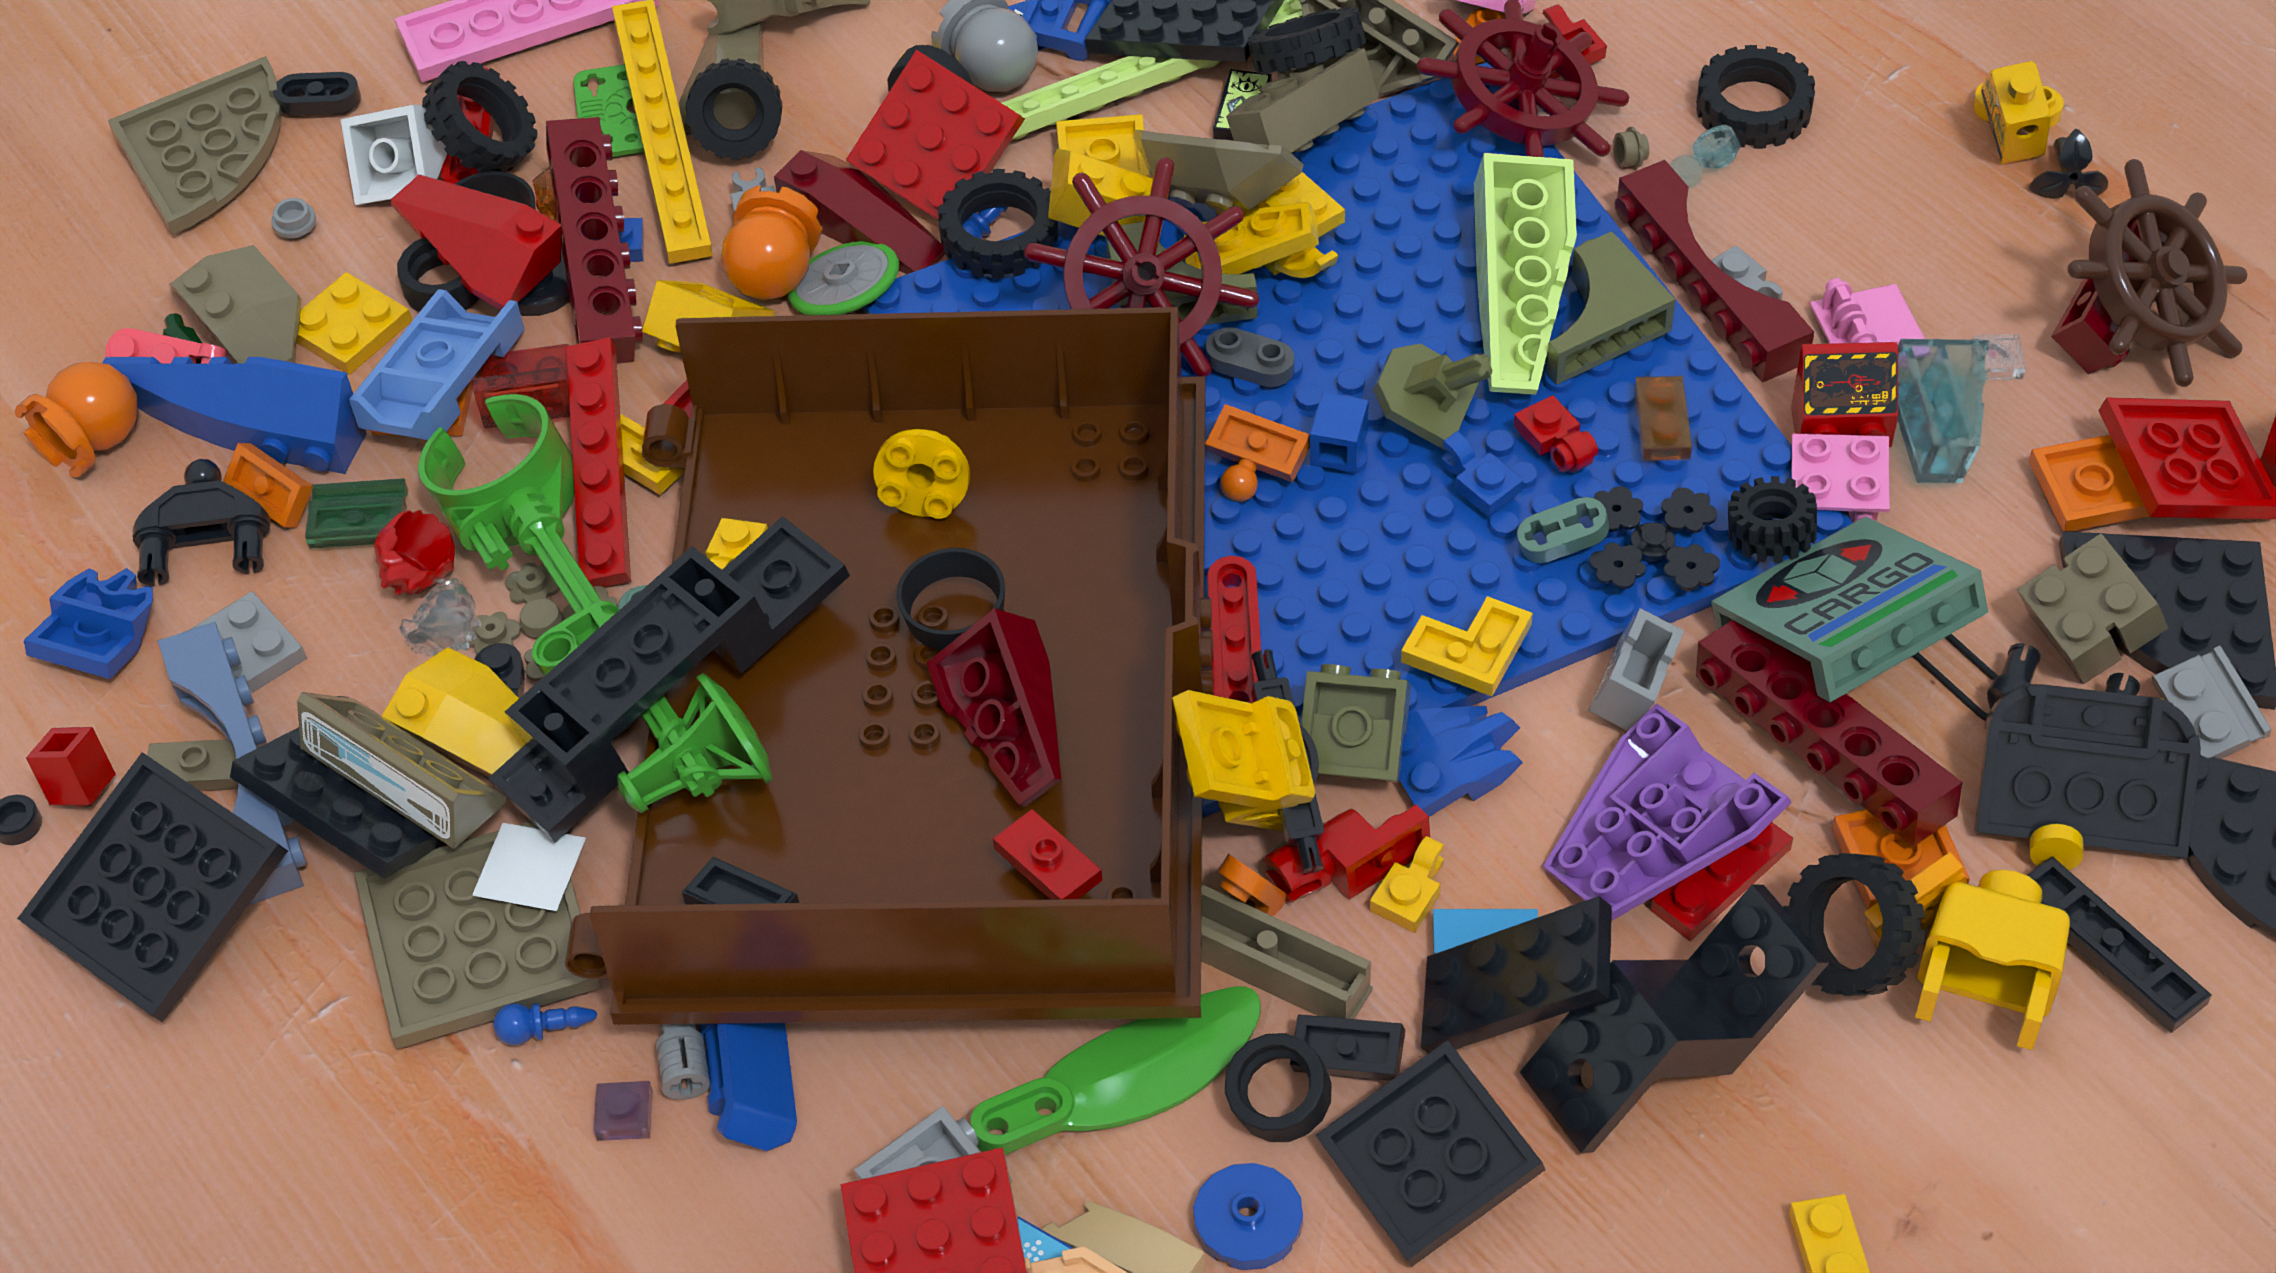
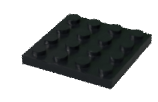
(152, 886)

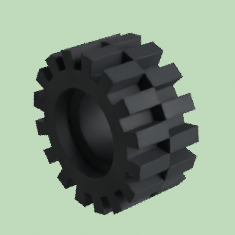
(1772, 500)

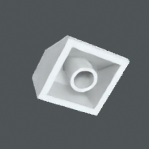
(389, 151)

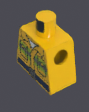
(2014, 101)

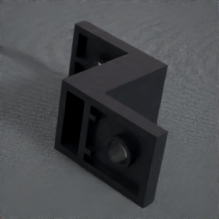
(1674, 1018)

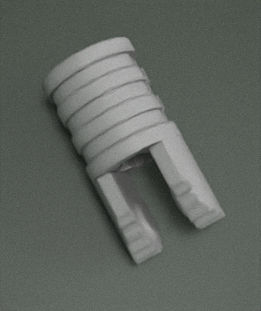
(683, 1044)

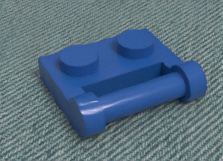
(1051, 18)

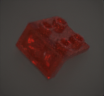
(527, 372)

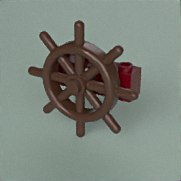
(2139, 257)

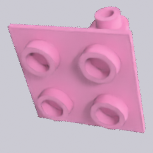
(1864, 315)
(1844, 472)

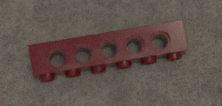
(569, 148)
(1834, 738)

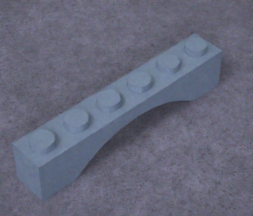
(205, 682)

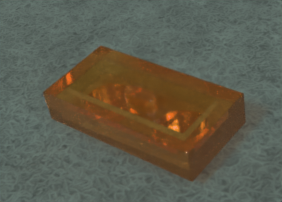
(1662, 418)

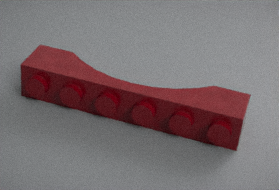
(1758, 327)

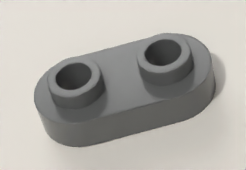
(1250, 357)

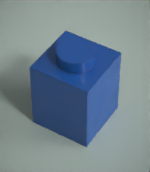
(1339, 432)

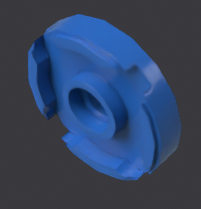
(1253, 1239)

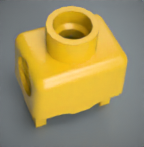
(1996, 949)

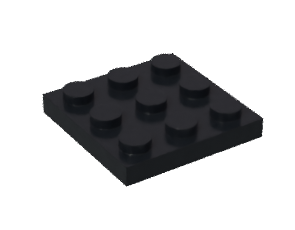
(1430, 1153)

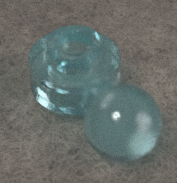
(1711, 149)

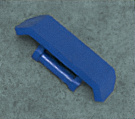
(751, 1082)

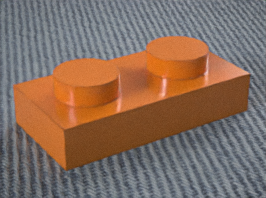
(269, 484)

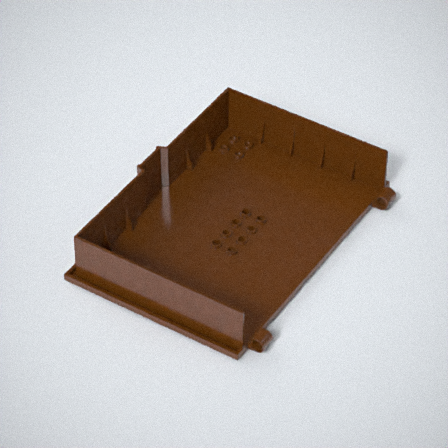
(877, 799)

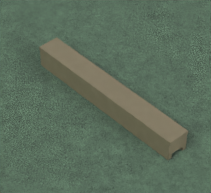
(1282, 958)

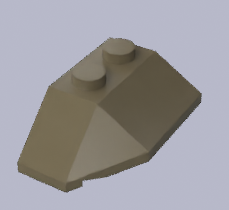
(1393, 41)
(1219, 170)
(243, 304)

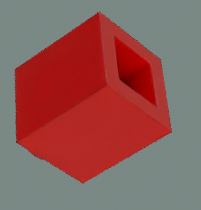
(71, 766)

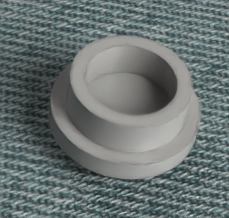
(293, 218)

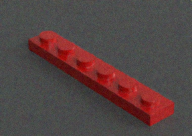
(598, 463)

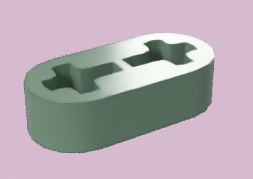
(1563, 530)

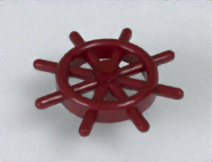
(1523, 81)
(1142, 272)

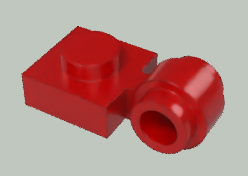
(1554, 429)

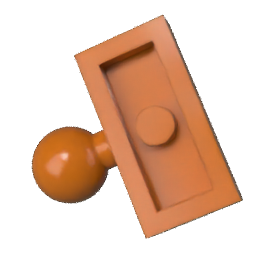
(1254, 445)

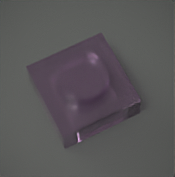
(623, 1110)

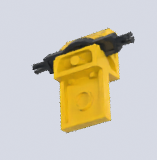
(1255, 759)

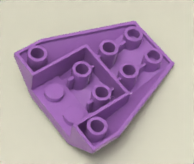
(1658, 816)

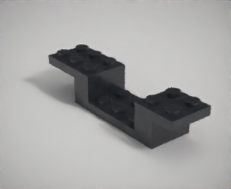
(644, 653)

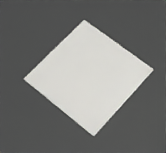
(528, 867)

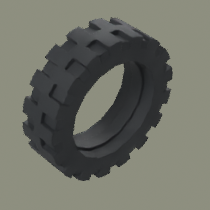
(1306, 40)
(1764, 67)
(461, 136)
(991, 191)
(1900, 921)

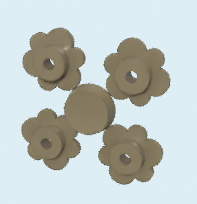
(536, 617)

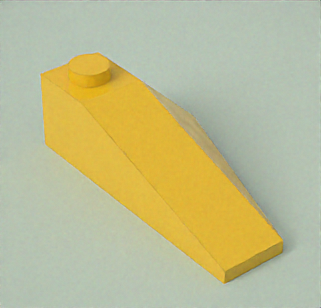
(457, 711)

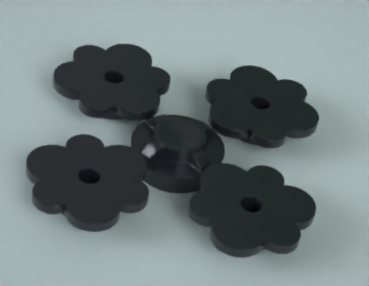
(1655, 541)

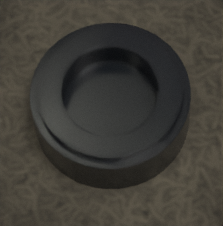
(18, 819)

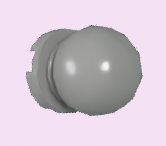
(988, 42)

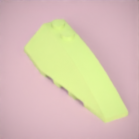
(1521, 261)

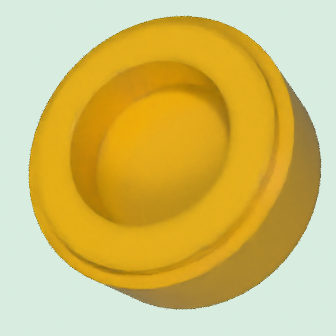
(2057, 841)

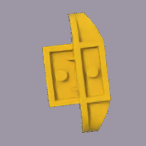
(1328, 216)

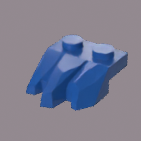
(93, 623)
(1455, 754)

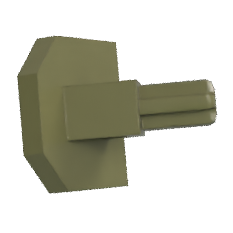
(1429, 390)

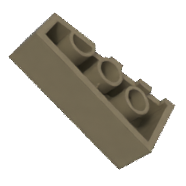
(1306, 103)

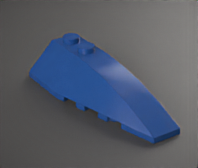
(277, 405)

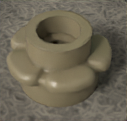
(1630, 148)

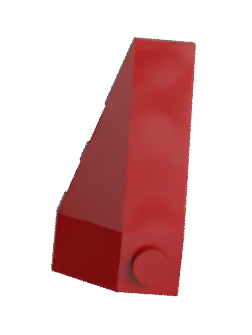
(489, 240)

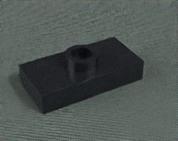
(1353, 1046)

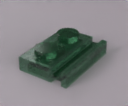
(353, 511)

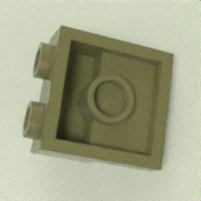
(1357, 721)

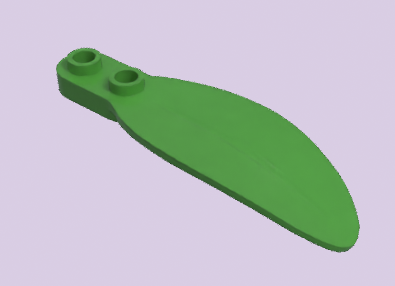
(1123, 1074)

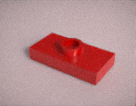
(1047, 858)

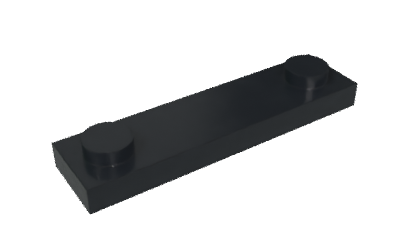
(2121, 949)

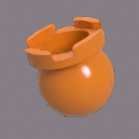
(770, 242)
(83, 412)

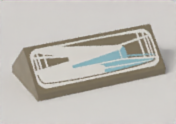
(395, 767)

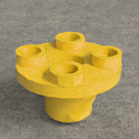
(921, 473)

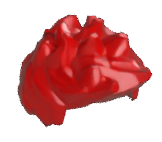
(413, 552)

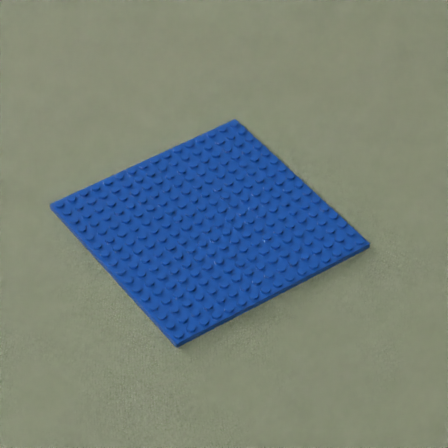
(1366, 553)

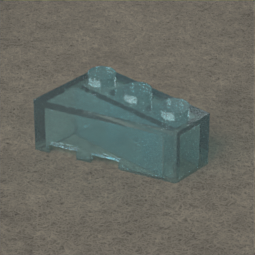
(1941, 405)

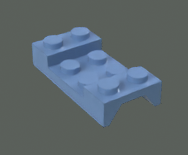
(430, 366)

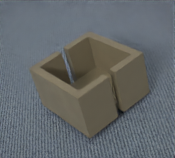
(2086, 602)

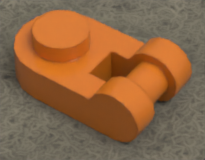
(1248, 884)

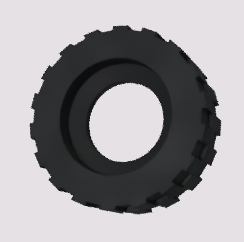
(727, 141)

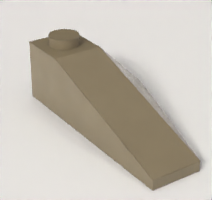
(732, 106)

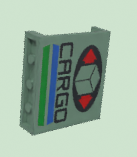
(1857, 603)

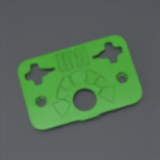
(610, 106)

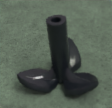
(2073, 156)

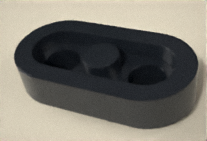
(317, 93)

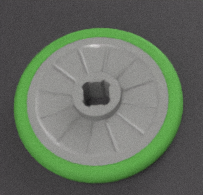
(845, 279)

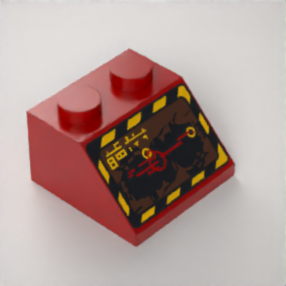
(1847, 389)

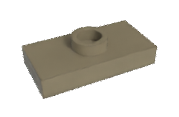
(199, 763)

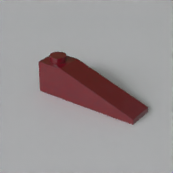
(859, 208)
(1003, 696)

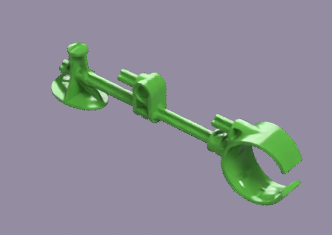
(528, 511)

